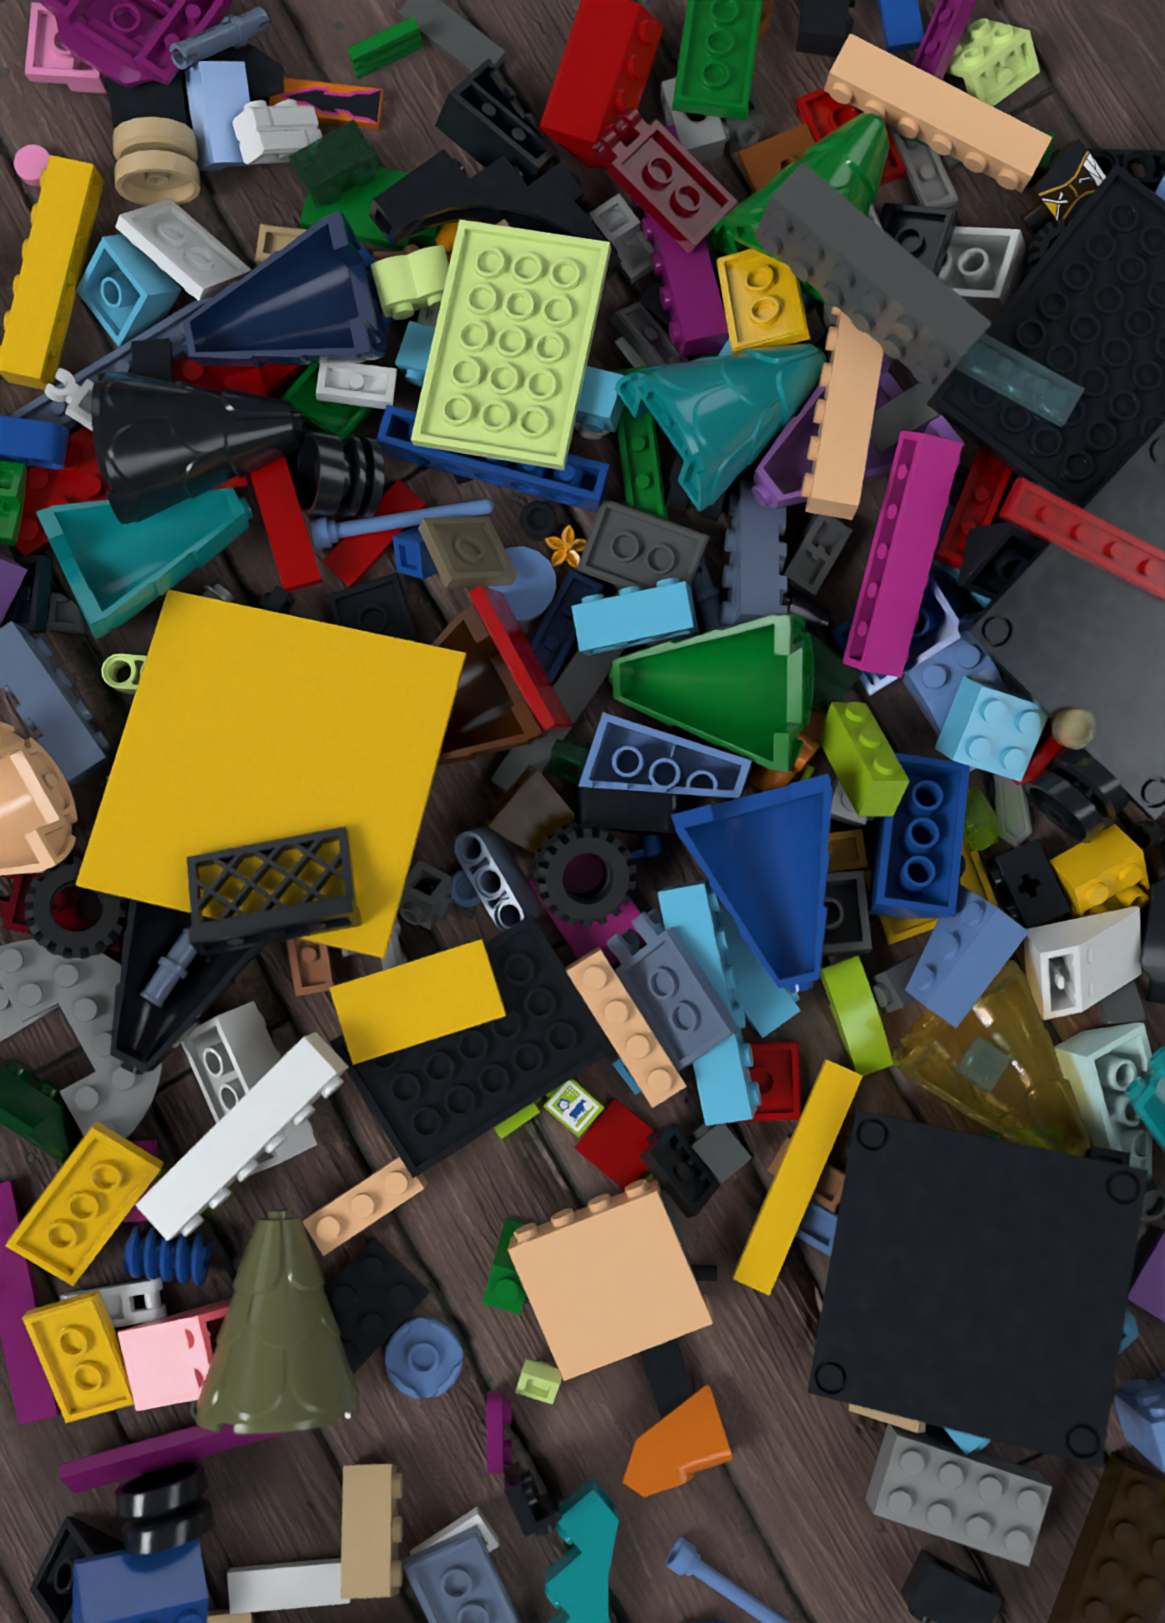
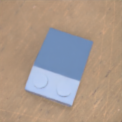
(939, 677)

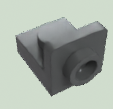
(750, 131)

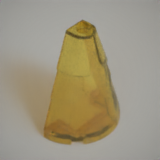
(1031, 1097)

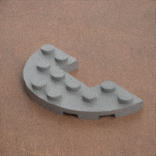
(86, 995)

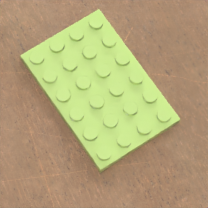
(511, 344)

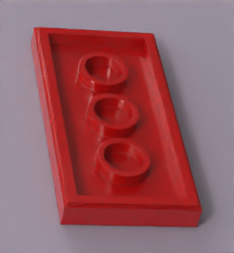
(520, 659)

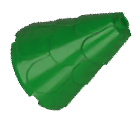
(846, 159)
(729, 686)

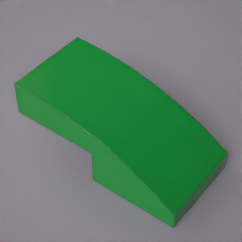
(11, 500)

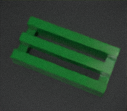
(385, 47)

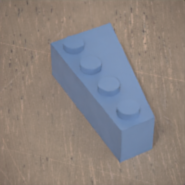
(653, 761)

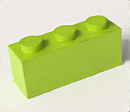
(862, 759)

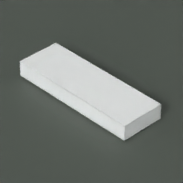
(285, 1586)

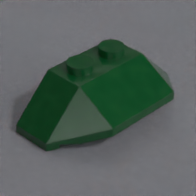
(36, 1111)

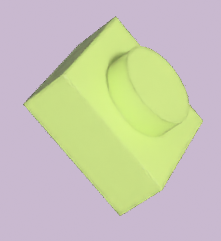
(539, 1381)

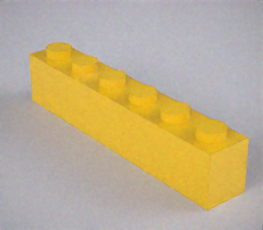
(50, 272)

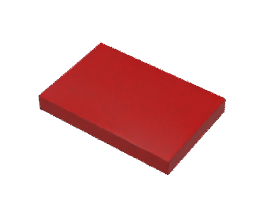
(826, 115)

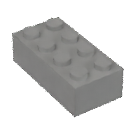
(958, 1495)

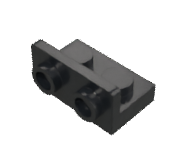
(679, 1169)
(532, 1512)

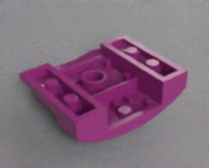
(132, 37)

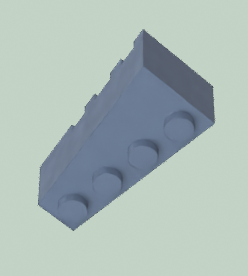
(754, 560)
(51, 705)

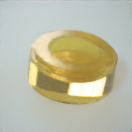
(1074, 728)

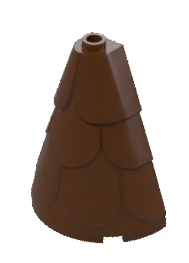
(488, 704)

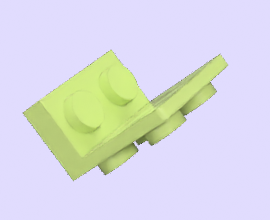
(994, 60)

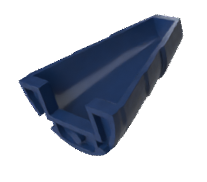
(295, 307)

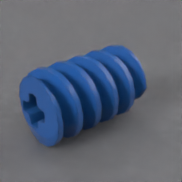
(167, 1257)

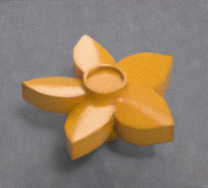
(566, 548)

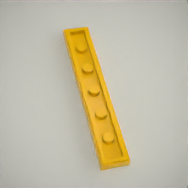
(797, 1177)

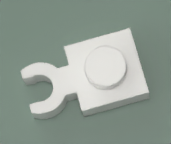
(76, 396)

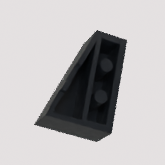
(490, 124)

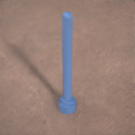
(328, 531)
(685, 1560)

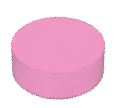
(30, 163)

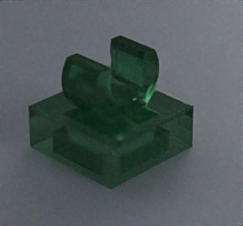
(568, 760)

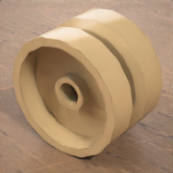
(156, 161)

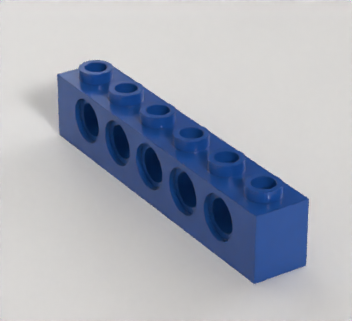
(577, 486)

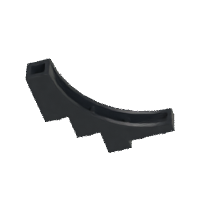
(443, 194)

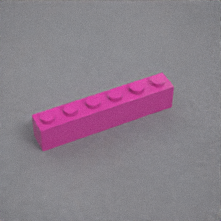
(902, 553)

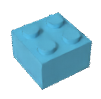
(991, 729)

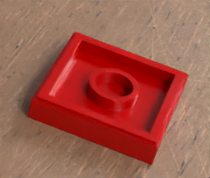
(778, 1077)

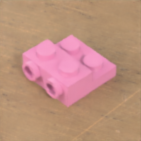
(52, 62)

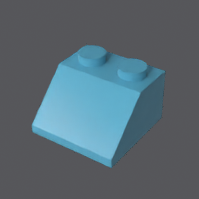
(126, 289)

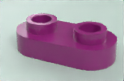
(498, 1449)

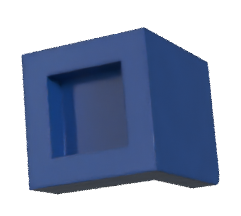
(412, 554)

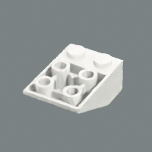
(1082, 960)

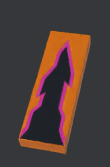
(335, 102)

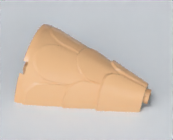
(33, 807)

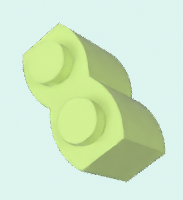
(411, 281)

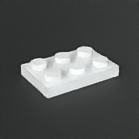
(182, 248)

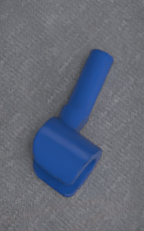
(651, 847)

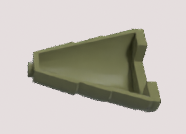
(279, 1342)

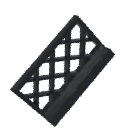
(271, 924)

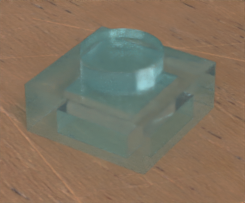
(982, 1064)

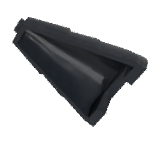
(181, 439)
(143, 1031)

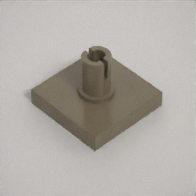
(467, 552)

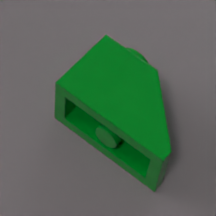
(504, 1285)

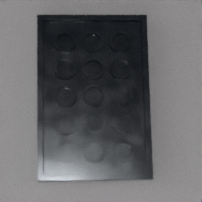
(471, 1080)

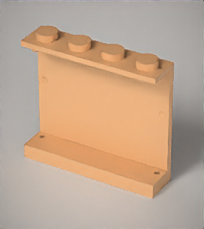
(608, 1279)

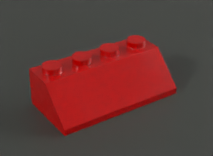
(600, 74)

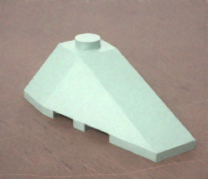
(1100, 1069)

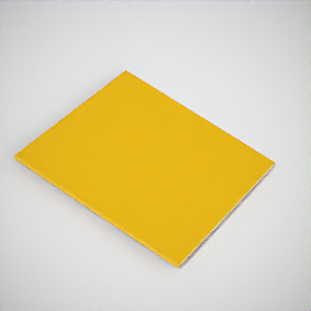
(269, 734)

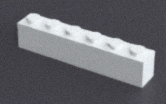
(242, 1136)

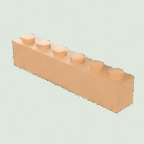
(936, 113)
(843, 421)

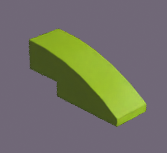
(856, 1015)

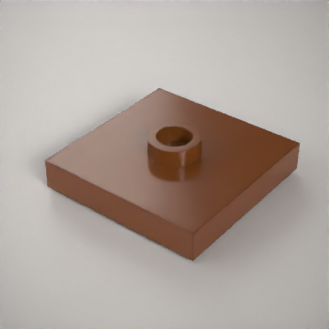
(772, 155)

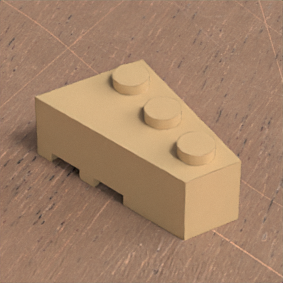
(371, 1531)

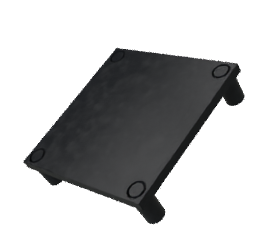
(1090, 637)
(979, 1285)

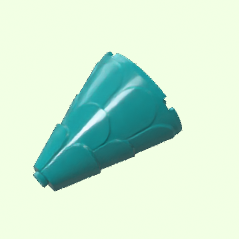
(723, 408)
(127, 566)

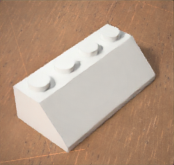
(229, 1060)

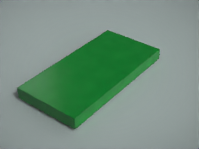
(717, 57)

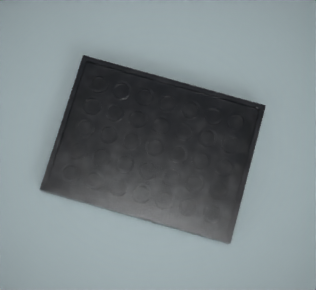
(1093, 318)

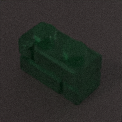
(335, 164)
(831, 676)

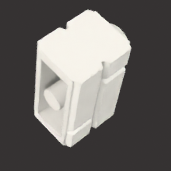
(275, 131)

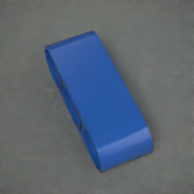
(33, 442)

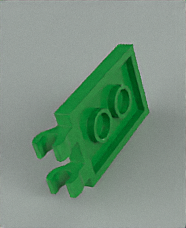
(356, 206)

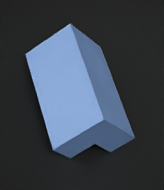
(215, 97)

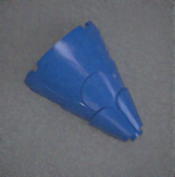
(770, 872)

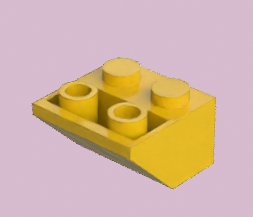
(1102, 874)

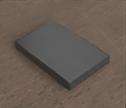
(640, 548)

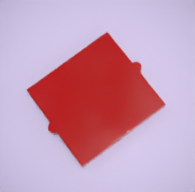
(616, 1143)

